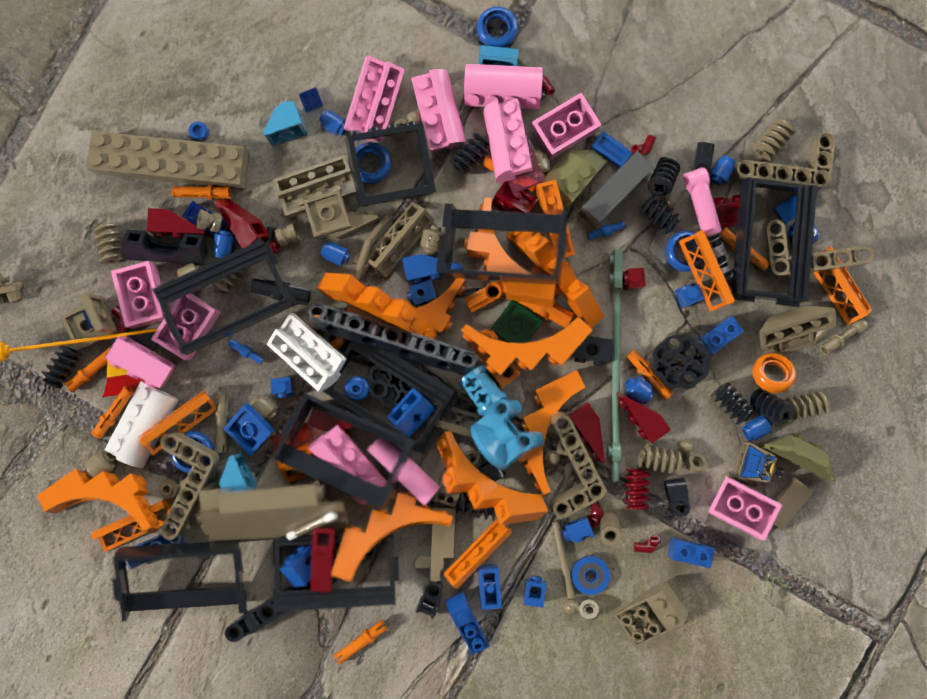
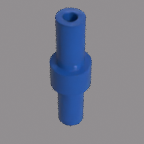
(606, 230)
(246, 351)

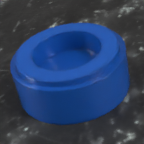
(198, 131)

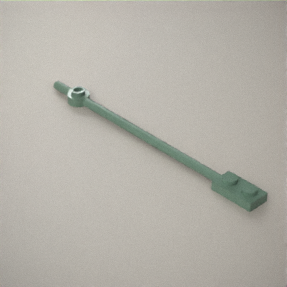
(615, 280)

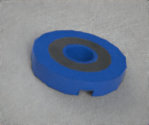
(593, 586)

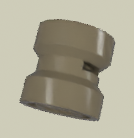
(209, 221)
(287, 235)

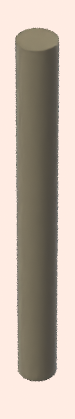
(563, 559)

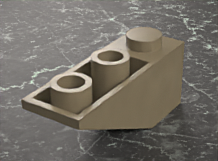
(358, 223)

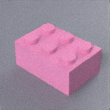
(565, 126)
(136, 295)
(193, 319)
(140, 362)
(744, 509)

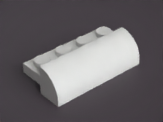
(307, 352)
(143, 411)

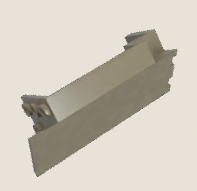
(266, 512)

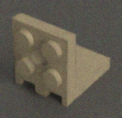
(99, 316)

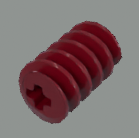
(637, 489)

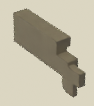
(792, 499)
(441, 546)

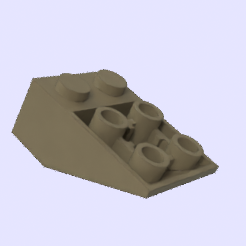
(652, 614)

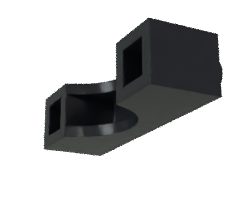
(143, 247)

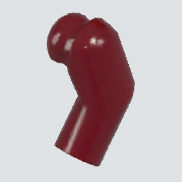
(644, 148)
(595, 515)

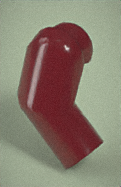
(547, 86)
(117, 312)
(649, 545)

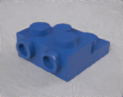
(249, 429)

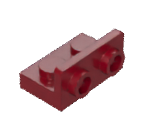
(508, 201)
(727, 210)

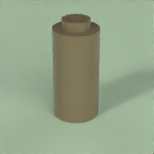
(610, 529)

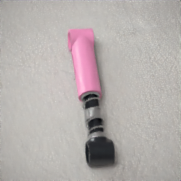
(697, 184)

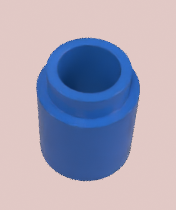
(333, 123)
(722, 170)
(223, 243)
(335, 253)
(757, 428)

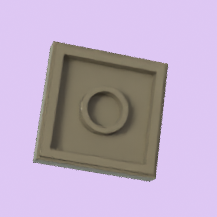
(327, 213)

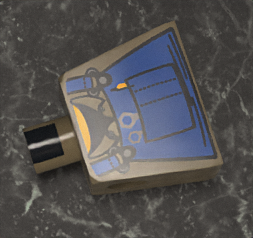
(756, 464)

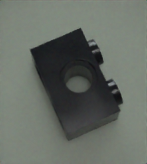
(603, 351)

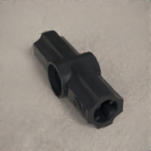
(703, 158)
(271, 289)

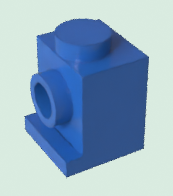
(689, 295)
(428, 296)
(283, 387)
(577, 530)
(534, 598)

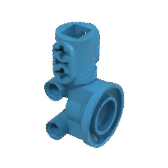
(495, 432)

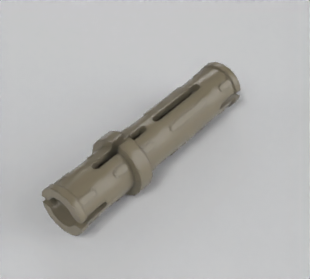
(221, 421)

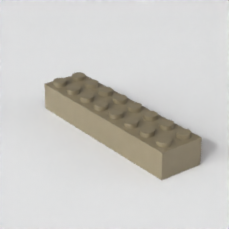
(168, 160)

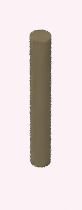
(374, 234)
(362, 259)

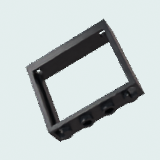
(392, 129)

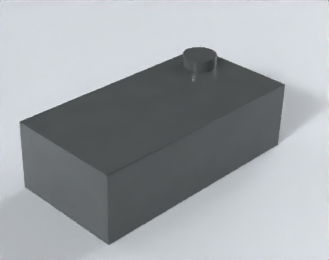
(616, 189)

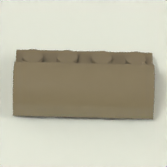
(312, 182)

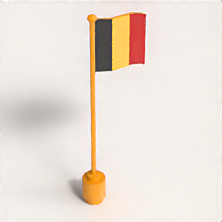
(116, 377)

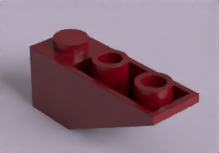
(164, 222)
(243, 224)
(327, 422)
(650, 423)
(589, 427)
(322, 559)

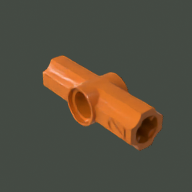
(481, 298)
(554, 313)

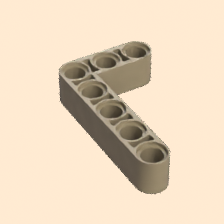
(790, 173)
(831, 256)
(580, 466)
(191, 483)

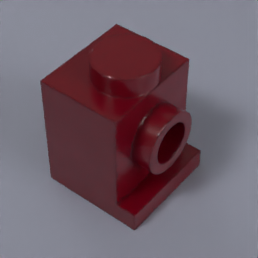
(633, 279)

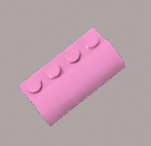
(502, 83)
(374, 96)
(438, 110)
(507, 139)
(343, 453)
(411, 476)

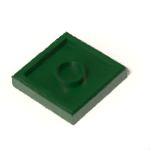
(516, 324)

